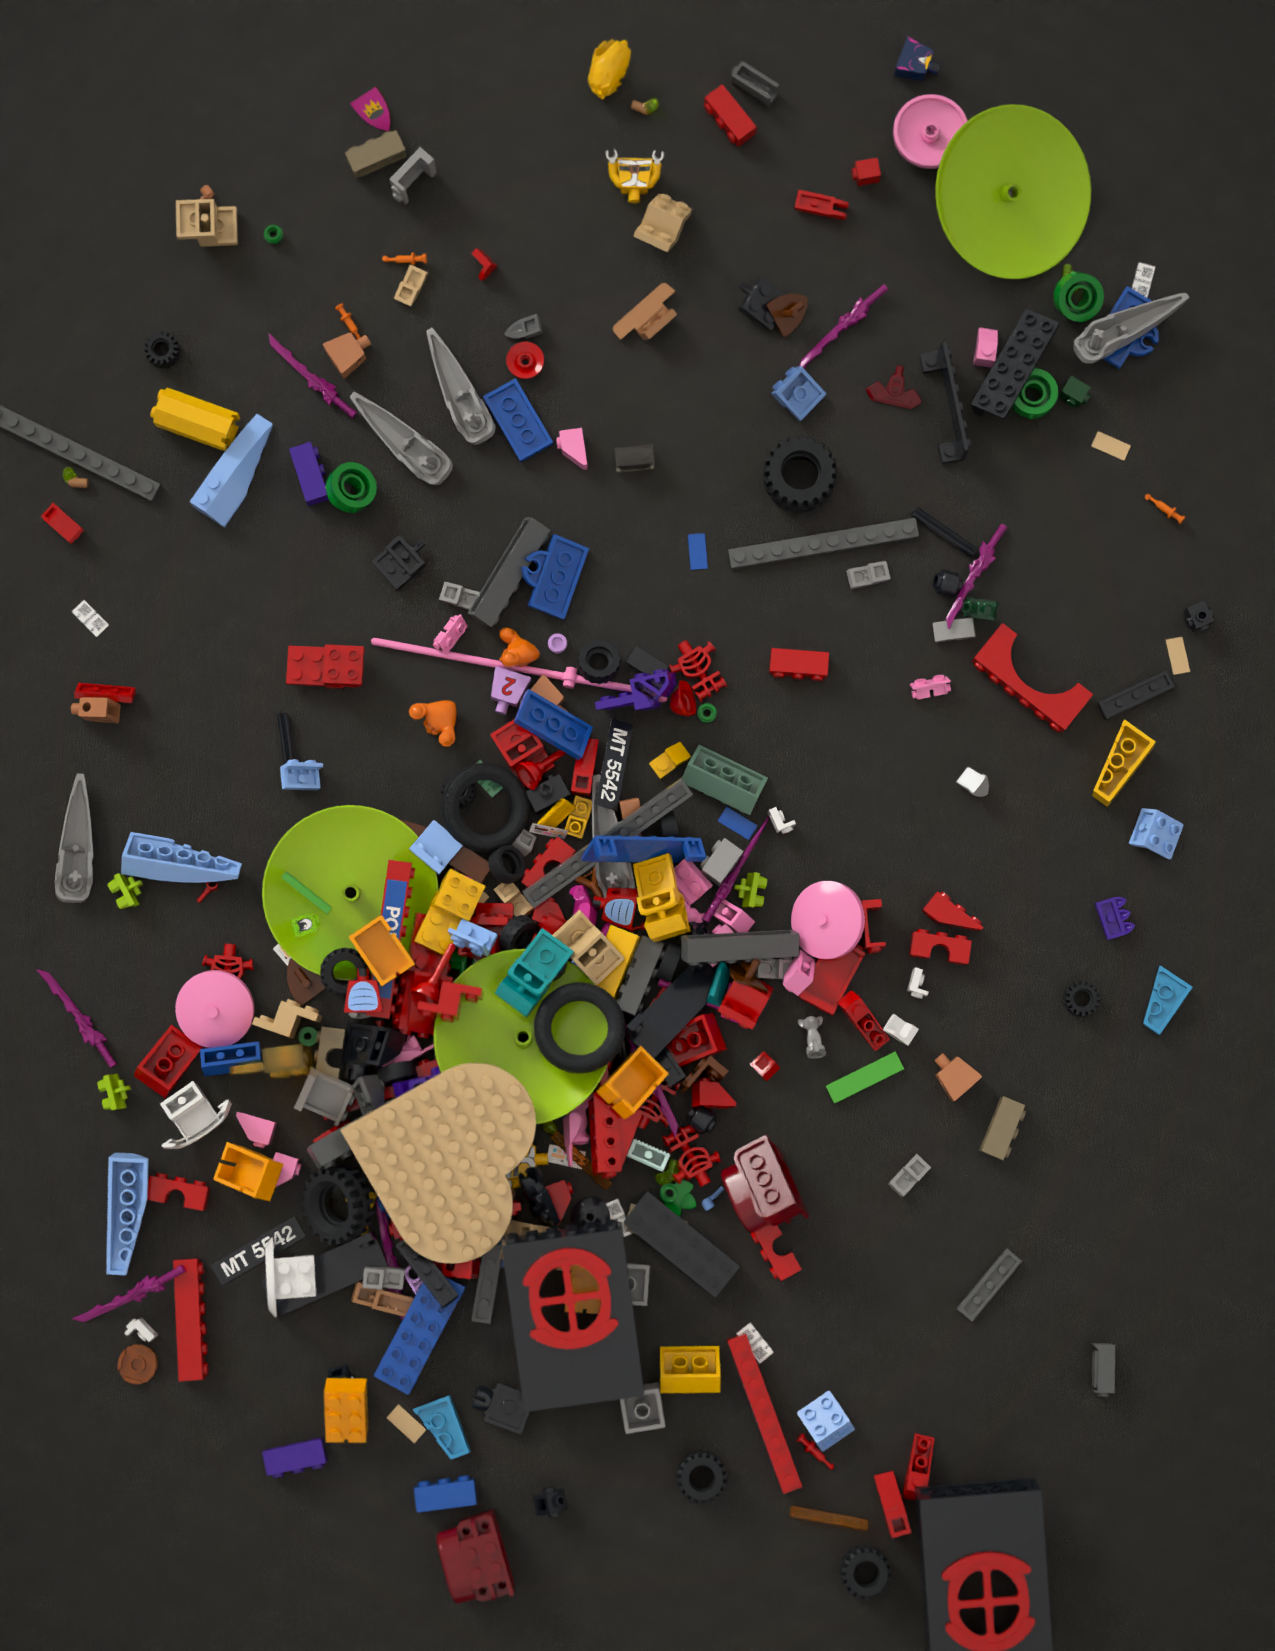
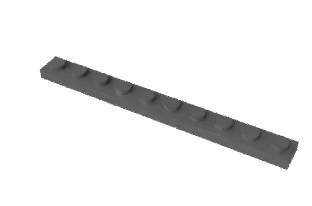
(78, 454)
(823, 543)
(629, 826)

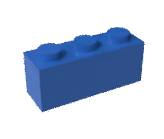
(219, 1059)
(445, 1494)

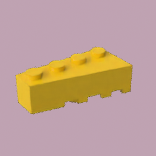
(1123, 760)

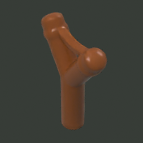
(590, 884)

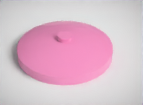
(926, 128)
(828, 919)
(215, 1009)

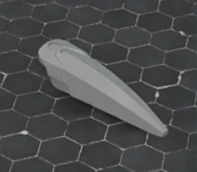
(1123, 327)
(459, 394)
(406, 444)
(75, 854)
(608, 873)

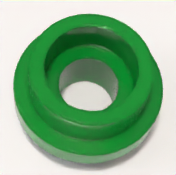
(273, 229)
(709, 707)
(312, 1041)

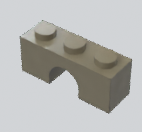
(329, 1040)

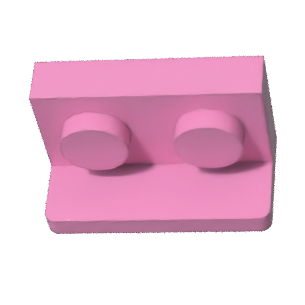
(691, 881)

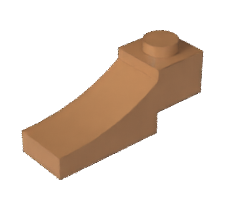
(382, 1299)

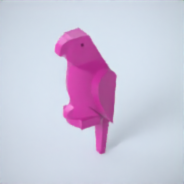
(583, 903)

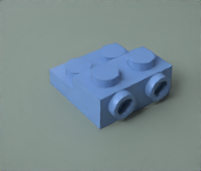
(798, 392)

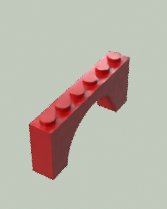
(1054, 708)

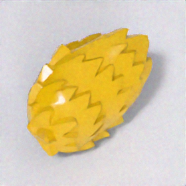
(608, 67)

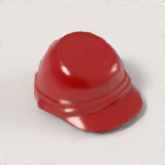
(682, 700)

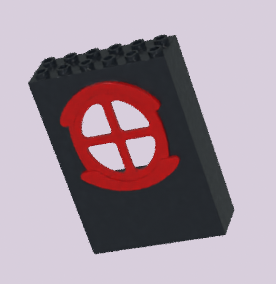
(575, 1364)
(983, 1530)

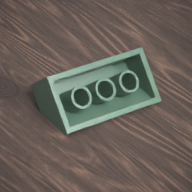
(724, 779)

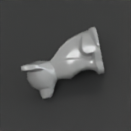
(815, 1048)

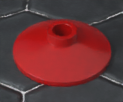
(525, 351)

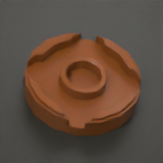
(137, 1364)

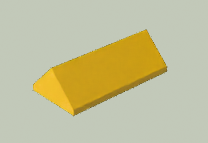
(627, 945)

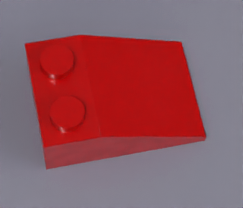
(697, 1041)
(167, 1061)

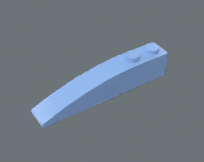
(231, 476)
(165, 861)
(125, 1208)

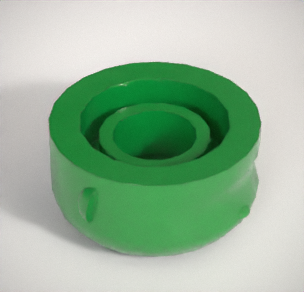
(1090, 303)
(1048, 389)
(356, 476)

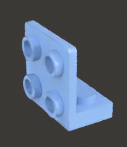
(1156, 832)
(435, 847)
(473, 937)
(825, 1421)

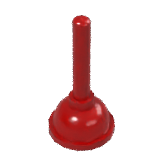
(531, 773)
(428, 990)

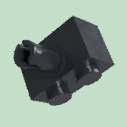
(547, 793)

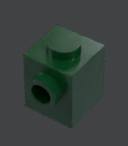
(1075, 392)

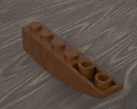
(464, 861)

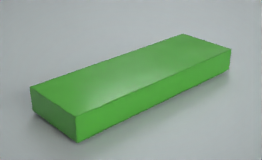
(306, 892)

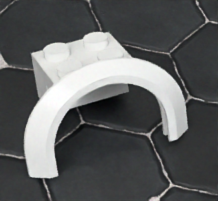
(192, 1115)
(288, 1277)

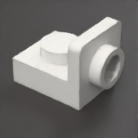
(777, 820)
(916, 980)
(145, 1331)

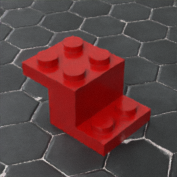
(519, 746)
(450, 1001)
(744, 1004)

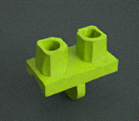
(121, 883)
(748, 890)
(115, 1090)

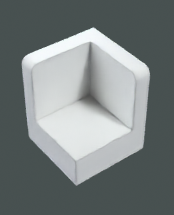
(900, 1029)

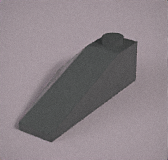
(369, 1093)

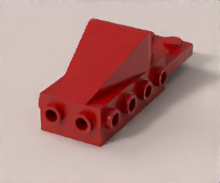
(406, 1015)
(609, 1134)

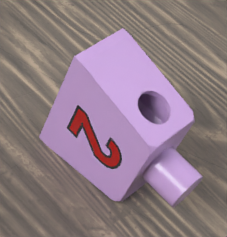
(508, 689)

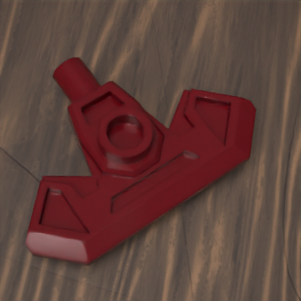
(894, 392)

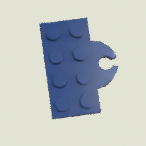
(1129, 299)
(555, 575)

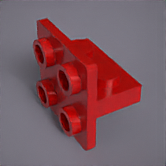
(493, 916)

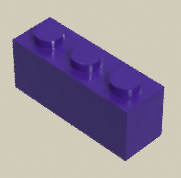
(309, 473)
(295, 1457)

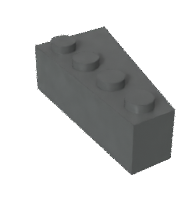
(639, 975)

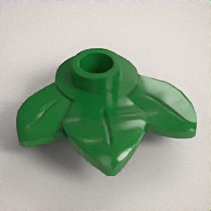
(681, 1197)

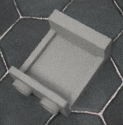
(409, 171)
(326, 1096)

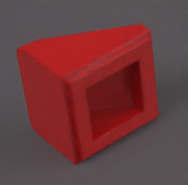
(765, 1066)

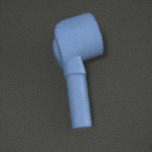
(708, 1203)

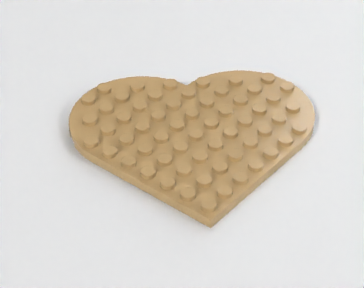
(445, 1158)

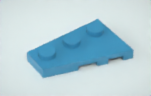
(1165, 999)
(445, 1425)

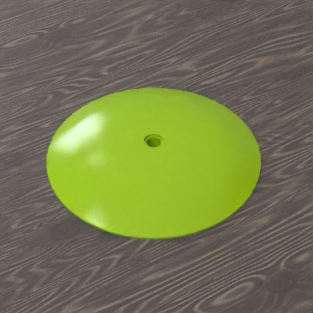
(1048, 182)
(328, 855)
(491, 1030)

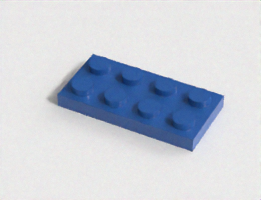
(518, 420)
(553, 724)

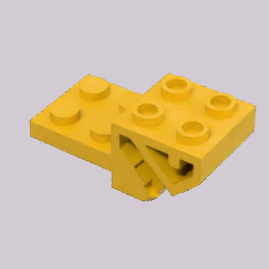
(660, 898)
(450, 905)

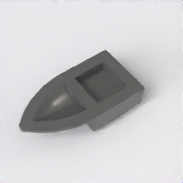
(525, 327)

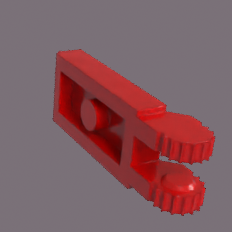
(820, 204)

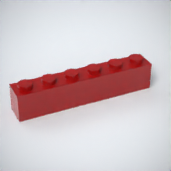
(189, 1321)

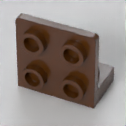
(712, 1070)

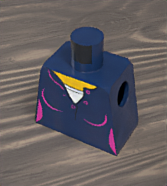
(915, 61)

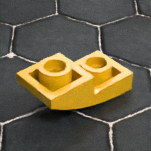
(579, 816)

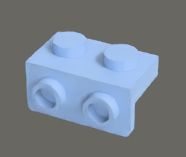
(300, 775)

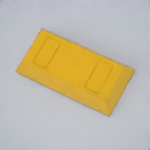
(557, 813)

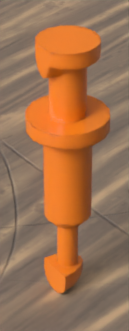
(407, 259)
(346, 317)
(1166, 509)

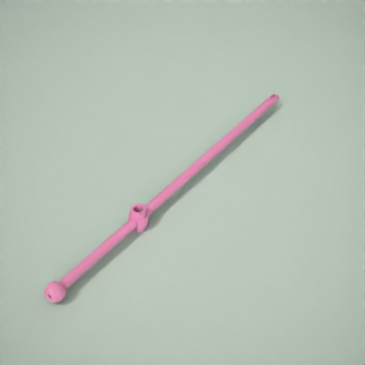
(568, 677)

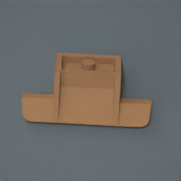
(648, 315)

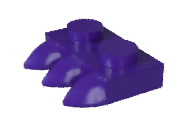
(1112, 918)

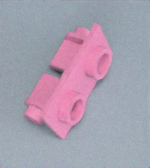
(455, 628)
(923, 687)

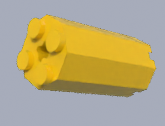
(195, 419)

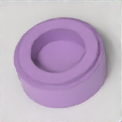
(557, 643)

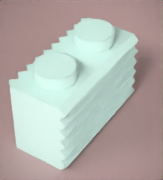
(648, 1155)

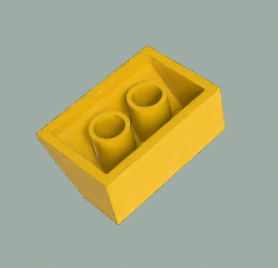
(690, 1369)

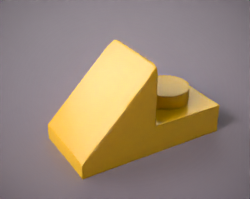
(670, 760)

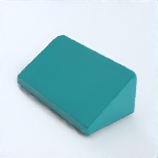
(718, 985)

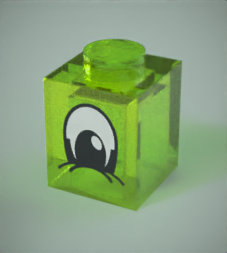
(305, 924)

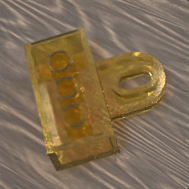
(280, 1062)

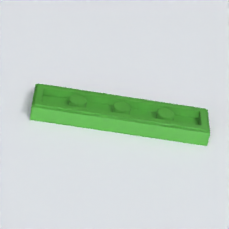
(864, 1077)

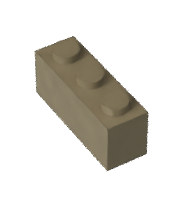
(375, 154)
(1002, 1128)

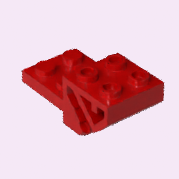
(326, 666)

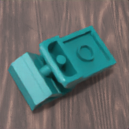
(533, 973)

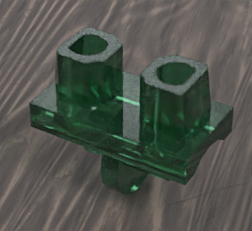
(980, 608)

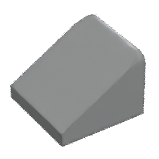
(524, 842)

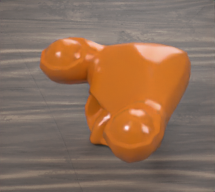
(519, 651)
(439, 718)

